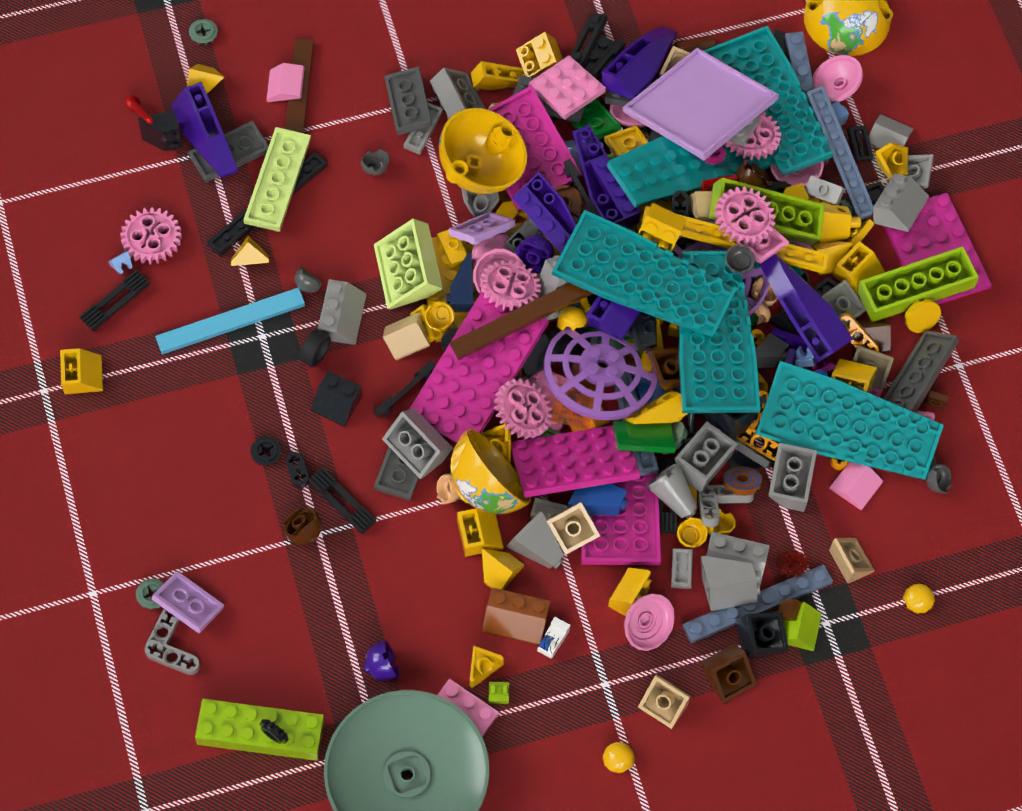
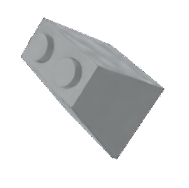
(551, 283)
(729, 582)

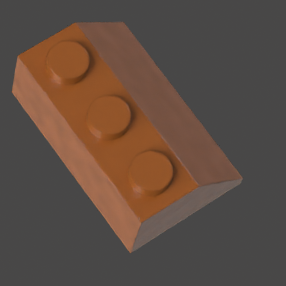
(516, 616)

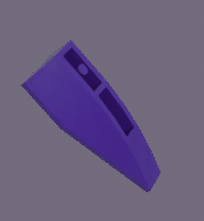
(638, 63)
(203, 129)
(602, 186)
(546, 210)
(807, 310)
(611, 317)

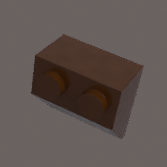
(729, 672)

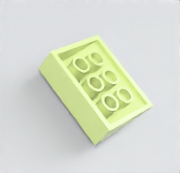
(408, 264)

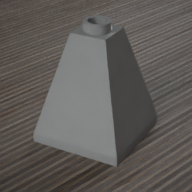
(538, 543)

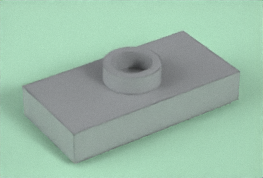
(824, 190)
(682, 568)

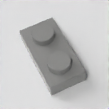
(743, 135)

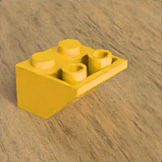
(539, 55)
(662, 227)
(858, 265)
(81, 371)
(855, 374)
(478, 531)
(631, 587)

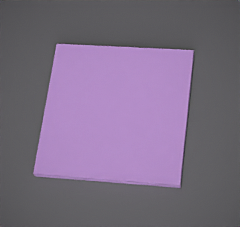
(700, 103)

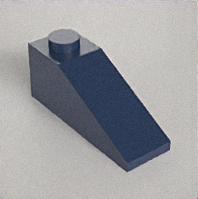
(462, 288)

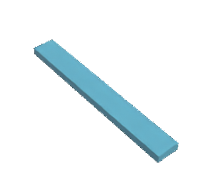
(230, 321)

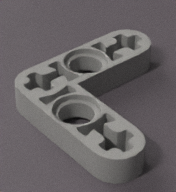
(712, 496)
(162, 643)

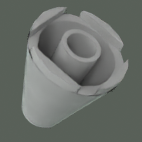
(674, 491)

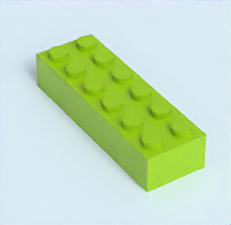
(795, 217)
(928, 278)
(238, 728)

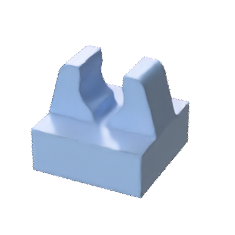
(122, 258)
(804, 359)

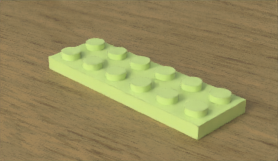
(277, 179)

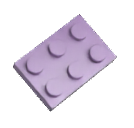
(482, 227)
(187, 602)

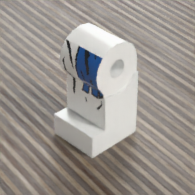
(554, 637)

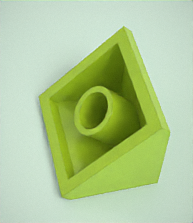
(804, 630)

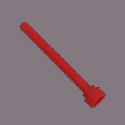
(133, 103)

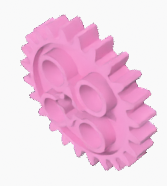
(762, 141)
(735, 202)
(151, 235)
(496, 282)
(522, 408)

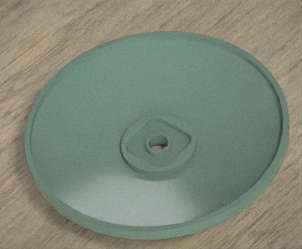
(401, 734)

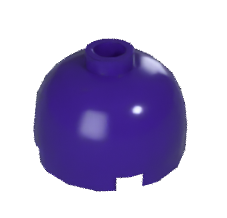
(534, 252)
(381, 662)

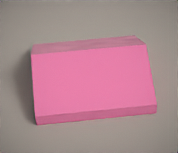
(285, 82)
(768, 246)
(856, 484)

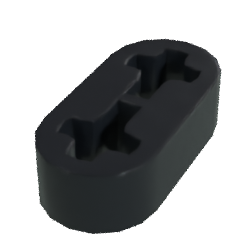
(300, 469)

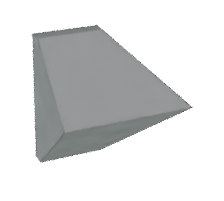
(479, 203)

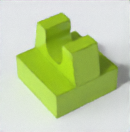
(499, 692)

